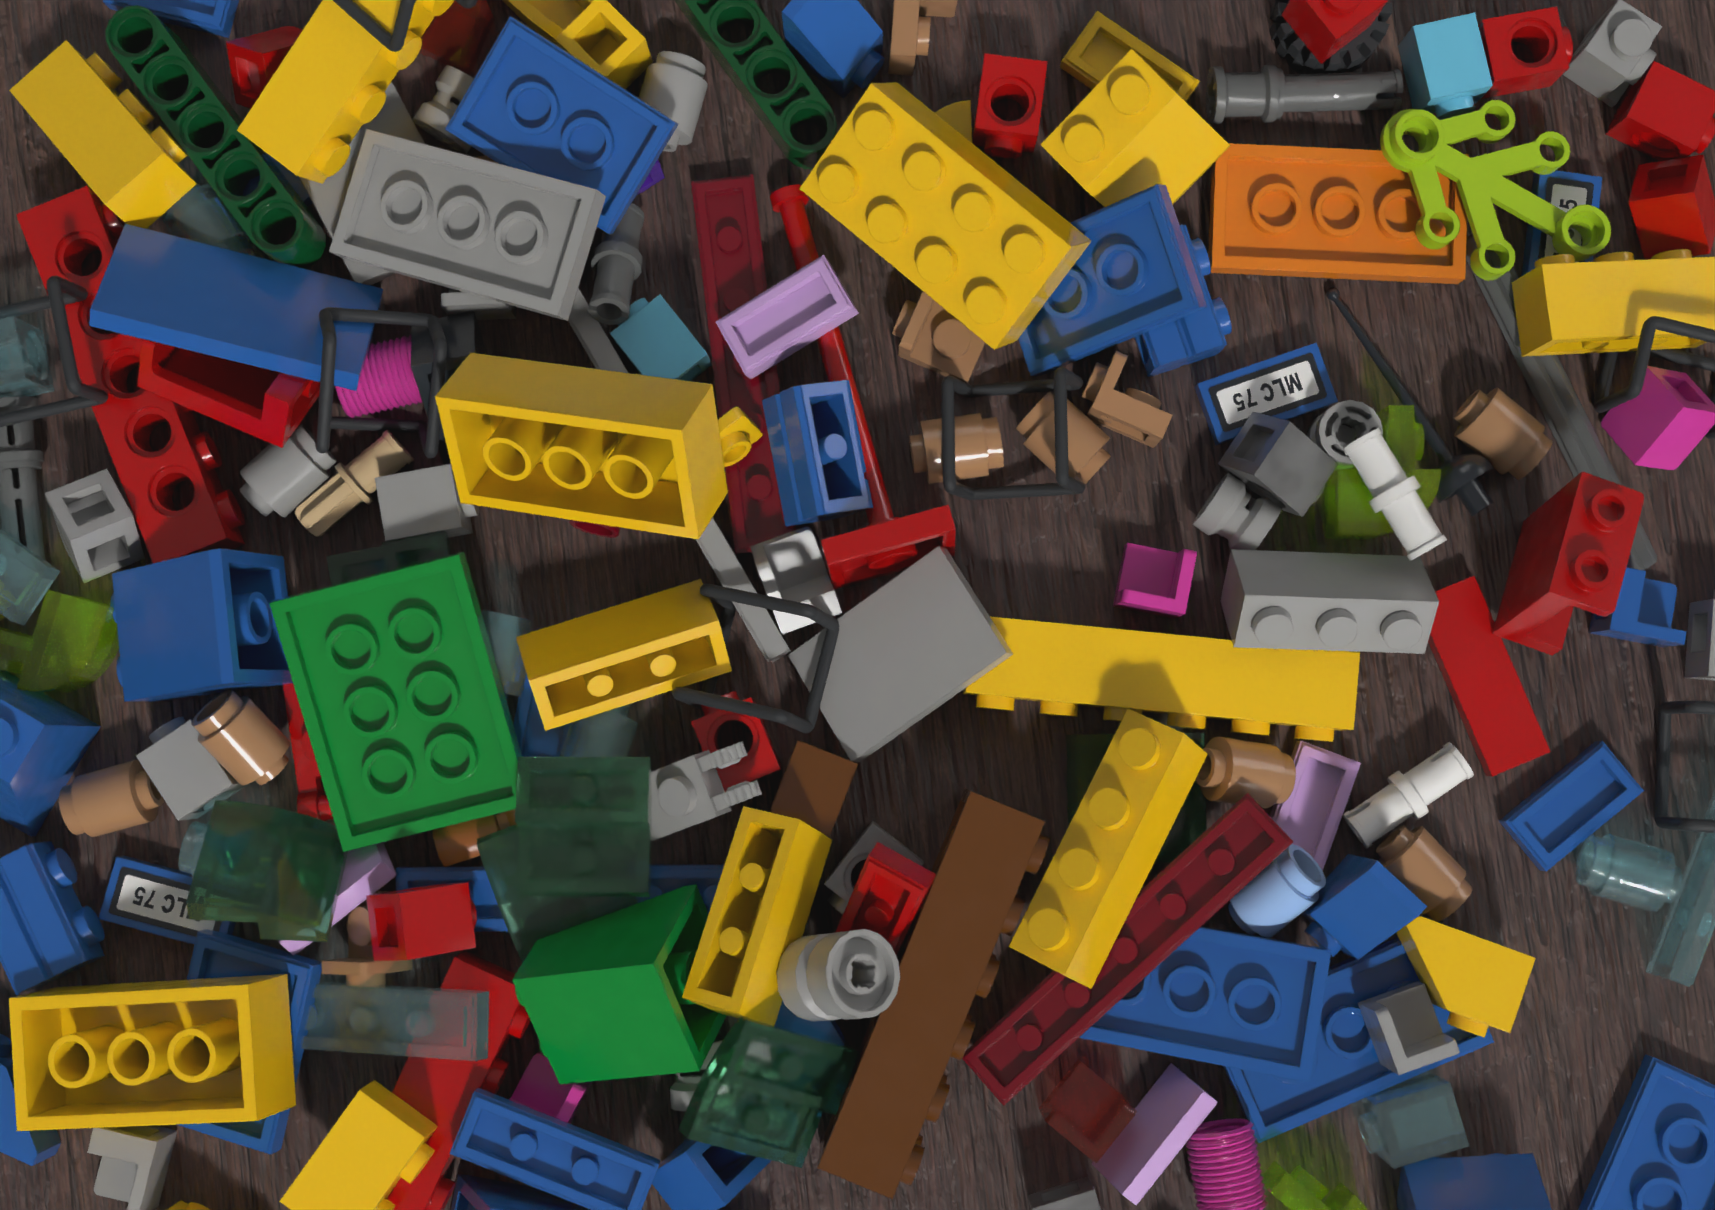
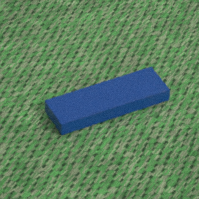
(553, 1155)

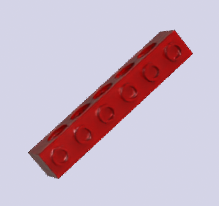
(59, 239)

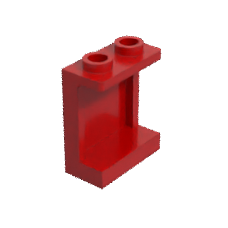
(231, 392)
(1568, 558)

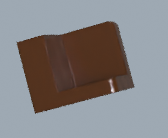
(814, 787)

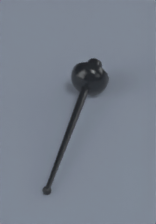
(1458, 473)

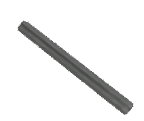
(1556, 398)

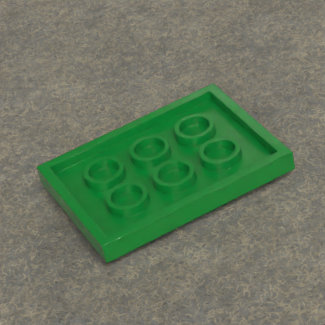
(401, 700)

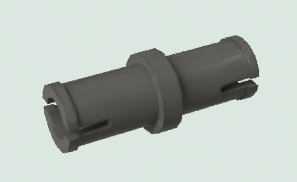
(615, 268)

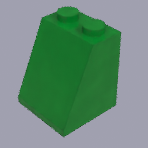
(614, 989)

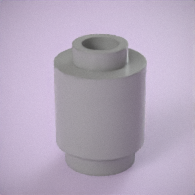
(678, 91)
(286, 475)

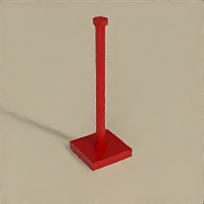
(888, 541)

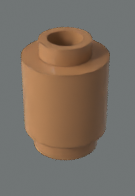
(1502, 432)
(1084, 438)
(976, 447)
(241, 738)
(1246, 767)
(109, 800)
(1425, 870)

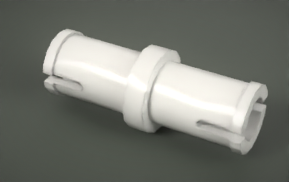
(1394, 494)
(1408, 794)

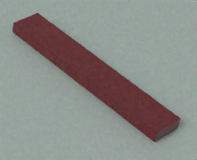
(731, 277)
(1157, 924)

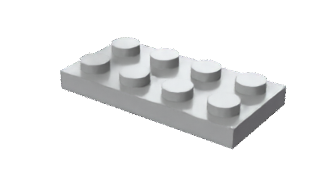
(468, 224)

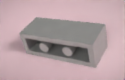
(1328, 601)

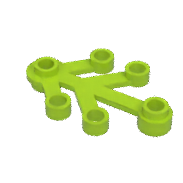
(1483, 183)

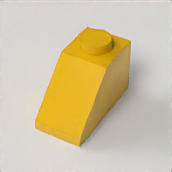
(1467, 975)

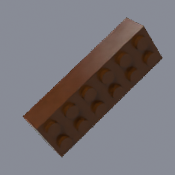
(941, 969)

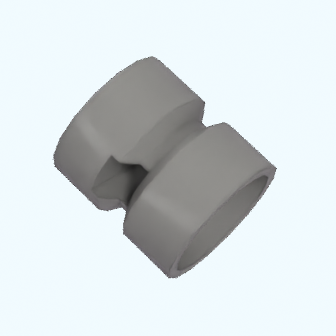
(838, 976)

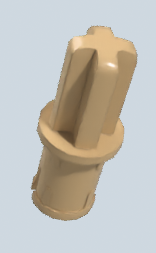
(352, 484)

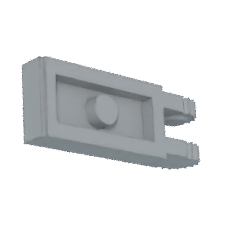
(693, 792)

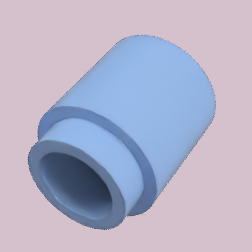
(1278, 893)

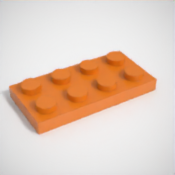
(1325, 217)

